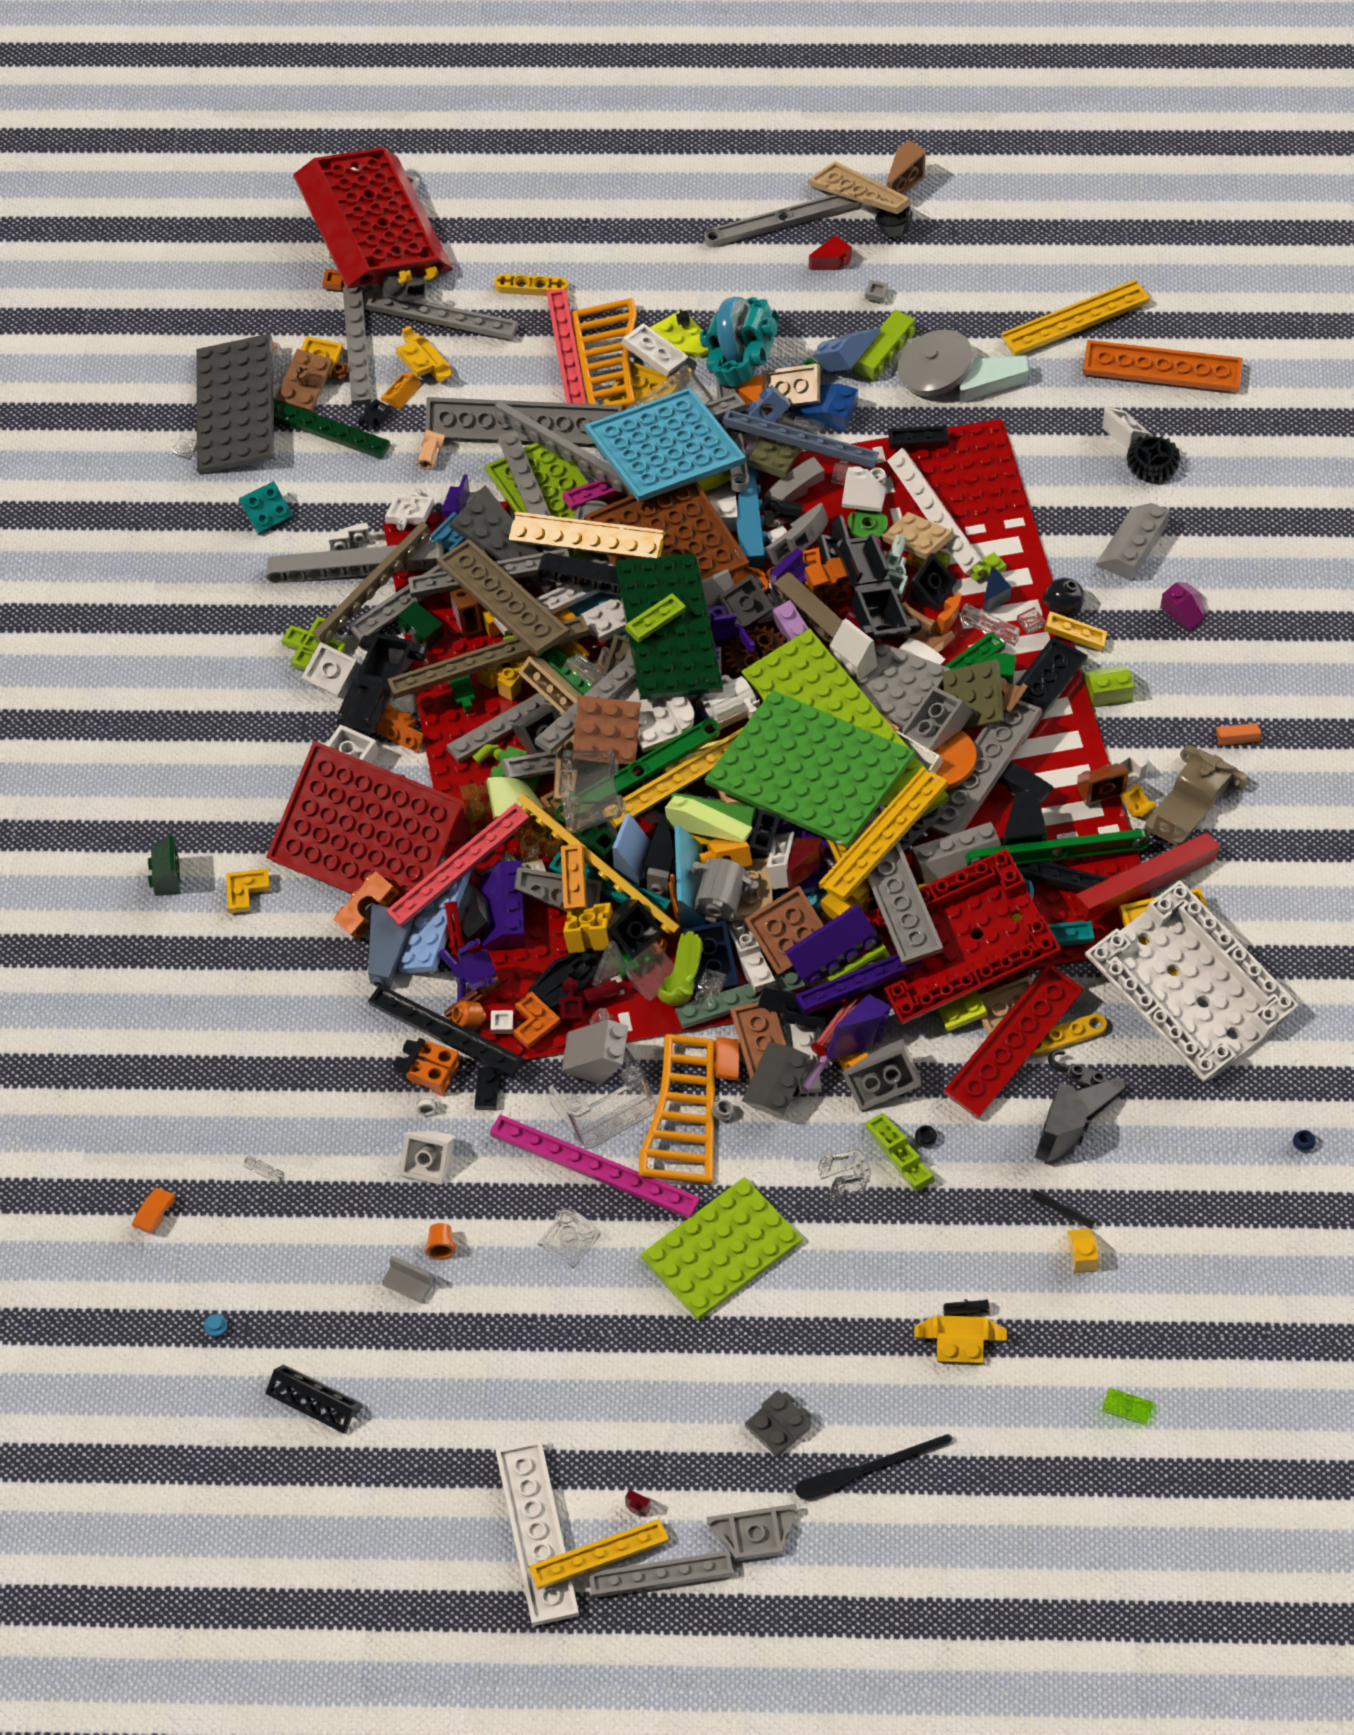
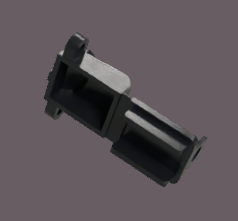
(874, 597)
(370, 691)

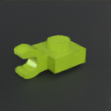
(989, 561)

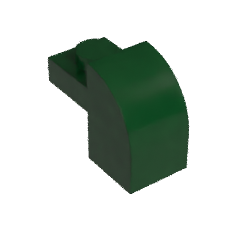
(598, 841)

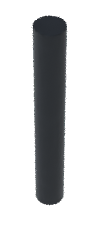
(1063, 1209)

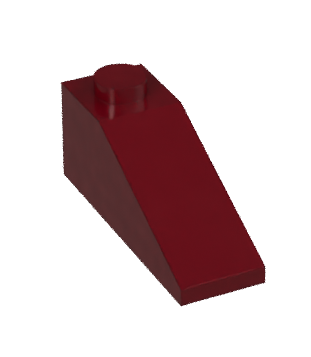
(804, 859)

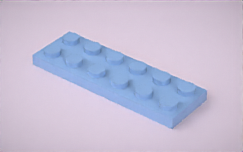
(430, 932)

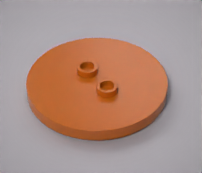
(958, 758)

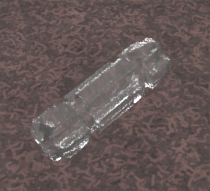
(264, 1169)

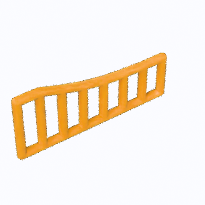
(624, 360)
(661, 1114)

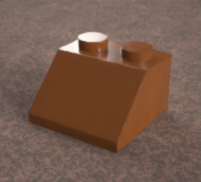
(1102, 783)

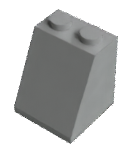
(595, 1051)

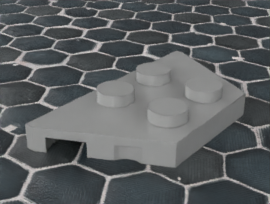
(754, 1532)

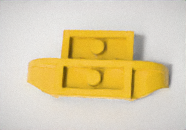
(422, 356)
(960, 1336)

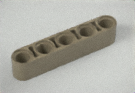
(809, 607)

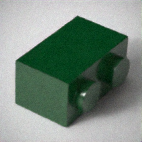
(420, 625)

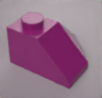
(1184, 604)

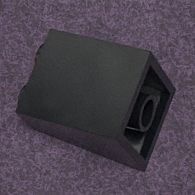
(1025, 820)

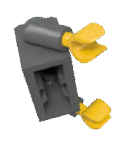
(407, 287)

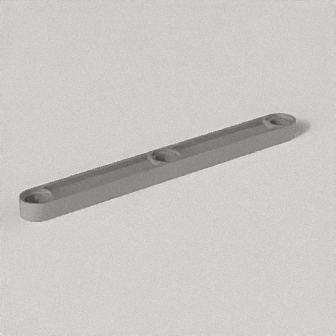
(770, 221)
(740, 472)

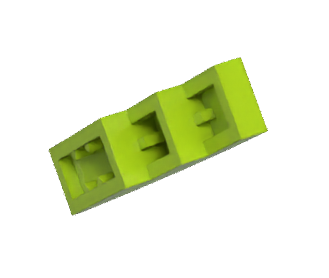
(899, 1152)

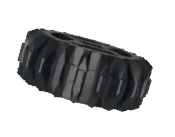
(1153, 457)

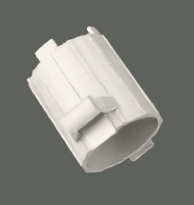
(732, 704)

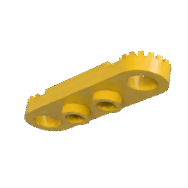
(1071, 1034)

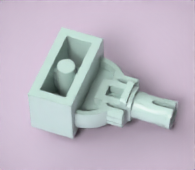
(897, 571)

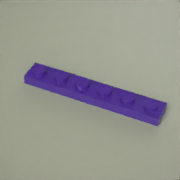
(854, 983)

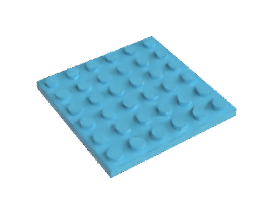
(665, 444)

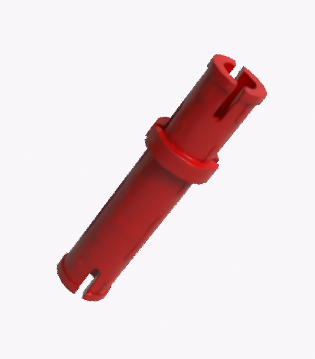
(452, 908)

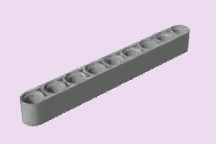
(345, 563)

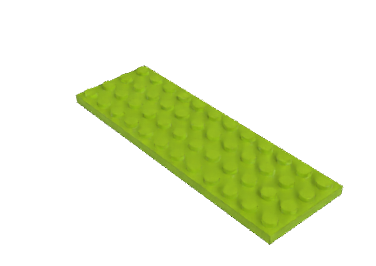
(813, 676)

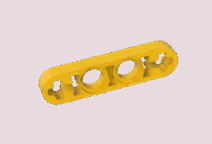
(531, 281)

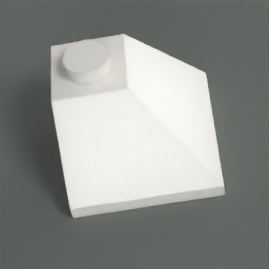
(863, 490)
(426, 1155)

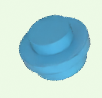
(215, 1325)

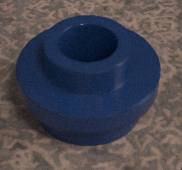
(1304, 1135)

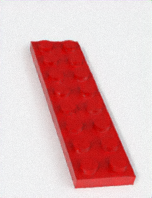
(1013, 1041)

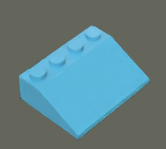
(687, 853)

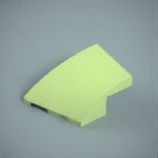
(505, 792)

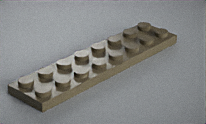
(503, 597)

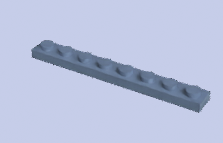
(800, 438)

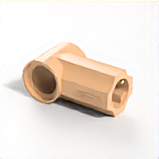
(431, 445)

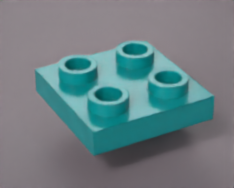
(265, 507)

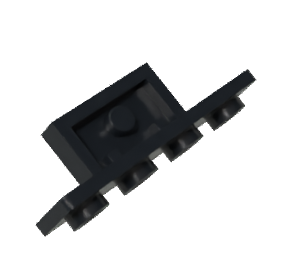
(827, 544)
(918, 830)
(790, 1011)

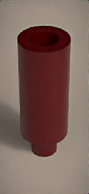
(603, 991)

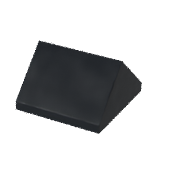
(931, 583)

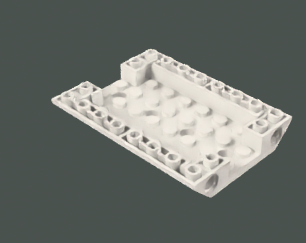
(1209, 967)

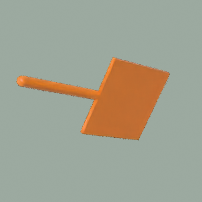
(672, 889)

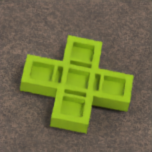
(305, 644)

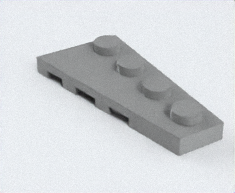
(549, 887)

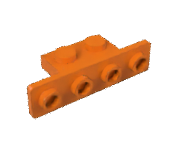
(398, 727)

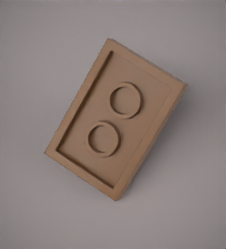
(304, 380)

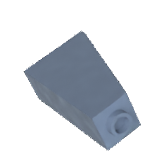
(386, 946)

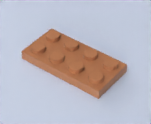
(754, 1030)

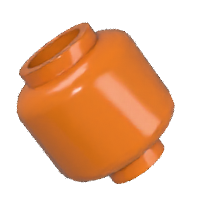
(468, 1014)

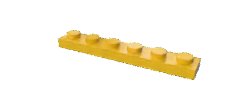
(598, 1554)

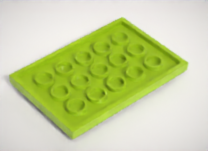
(721, 1248)

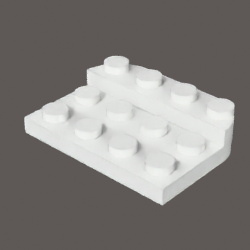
(659, 718)

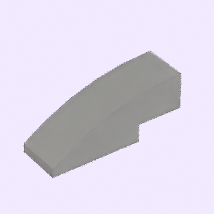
(796, 482)

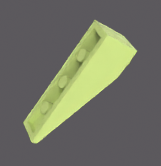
(704, 820)

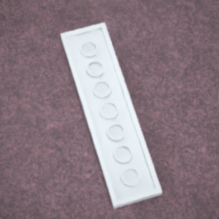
(535, 1527)

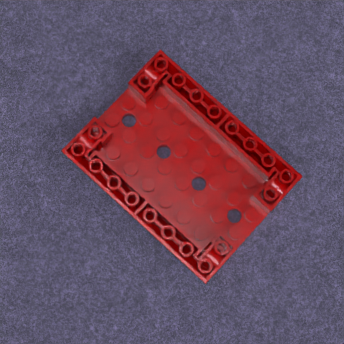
(351, 220)
(961, 904)

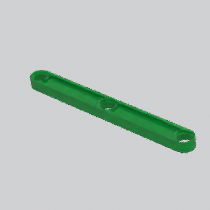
(661, 758)
(1071, 847)

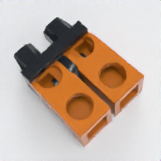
(428, 1064)

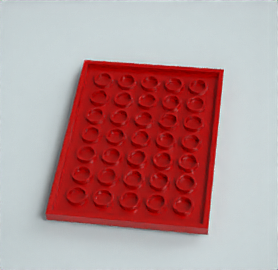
(362, 820)

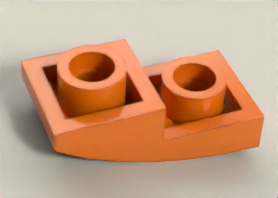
(948, 617)
(727, 1058)
(151, 1212)

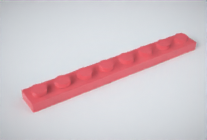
(566, 346)
(458, 865)

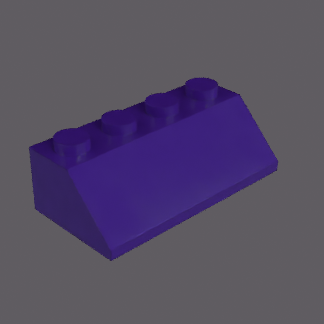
(504, 906)
(832, 946)

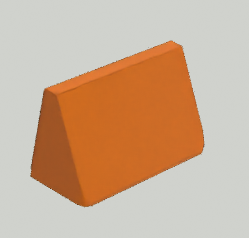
(1238, 734)

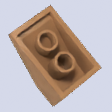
(907, 167)

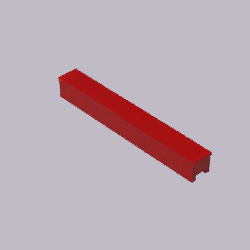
(1146, 877)

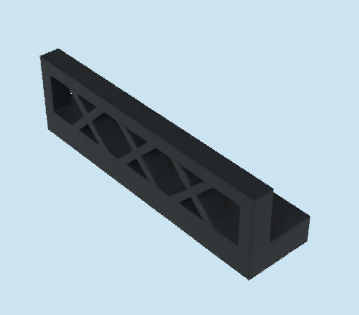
(319, 1392)

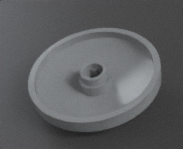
(935, 362)

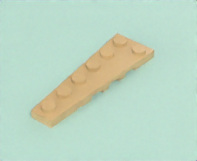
(855, 186)

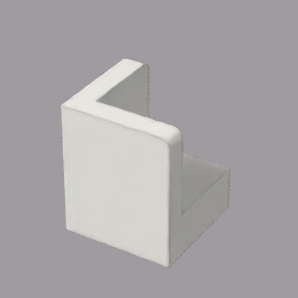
(1135, 766)

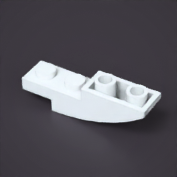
(749, 956)

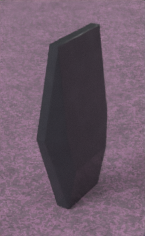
(473, 912)
(575, 966)

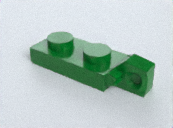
(463, 692)

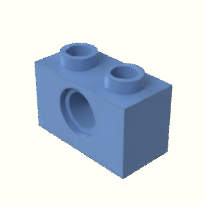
(772, 397)

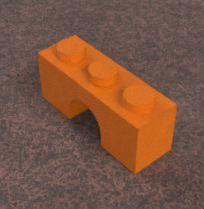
(352, 915)

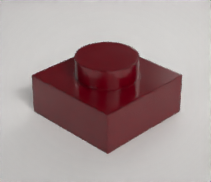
(637, 1503)

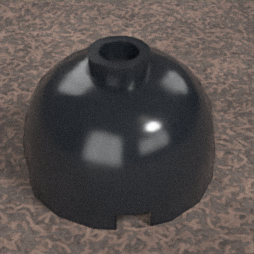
(1064, 597)

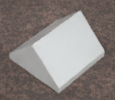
(1122, 427)

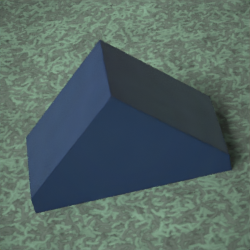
(997, 590)

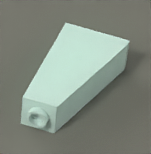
(993, 376)

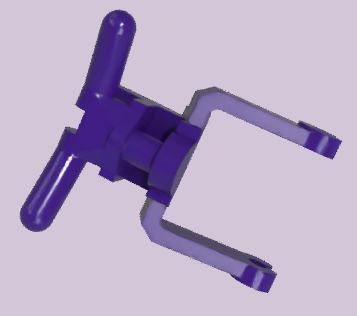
(724, 626)
(470, 968)

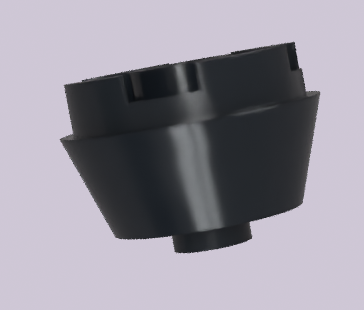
(893, 224)

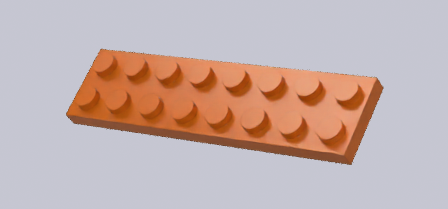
(1162, 366)

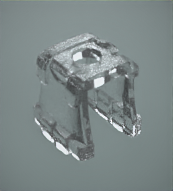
(844, 1185)

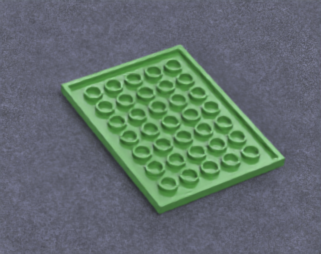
(810, 768)

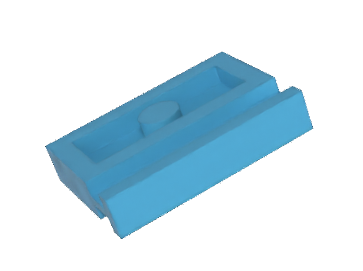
(447, 536)

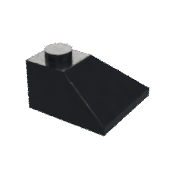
(633, 927)

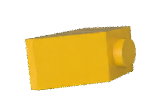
(1083, 1250)

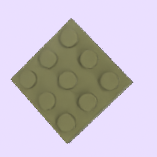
(980, 690)

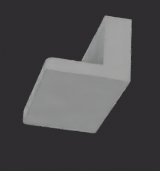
(408, 1280)

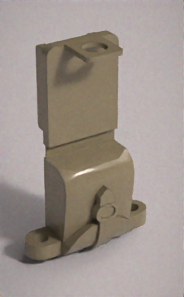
(1193, 795)

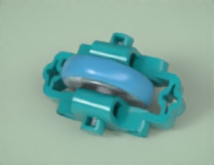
(739, 339)

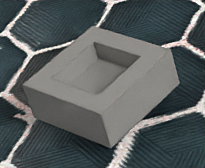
(876, 291)

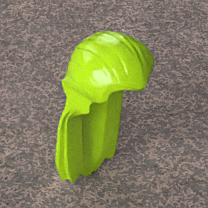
(680, 984)

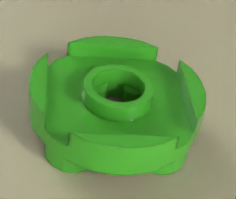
(856, 523)

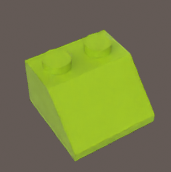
(1109, 685)

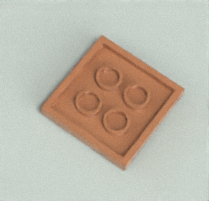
(607, 726)
(782, 926)

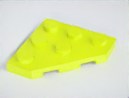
(685, 339)

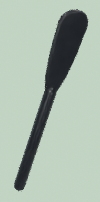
(834, 1479)

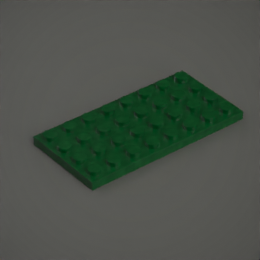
(682, 653)

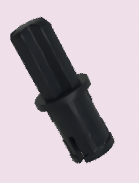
(966, 1308)

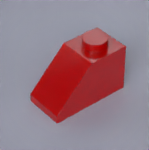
(831, 255)

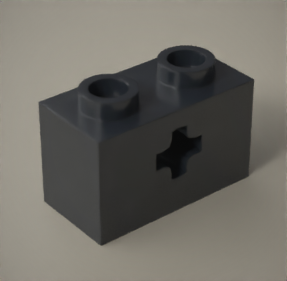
(763, 834)

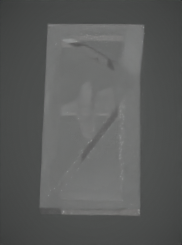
(610, 964)

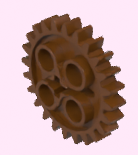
(740, 659)

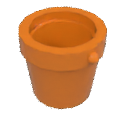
(440, 1242)

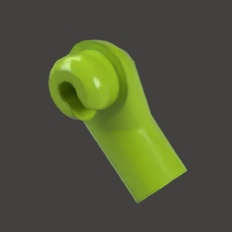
(487, 751)

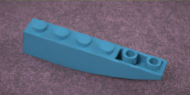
(749, 522)

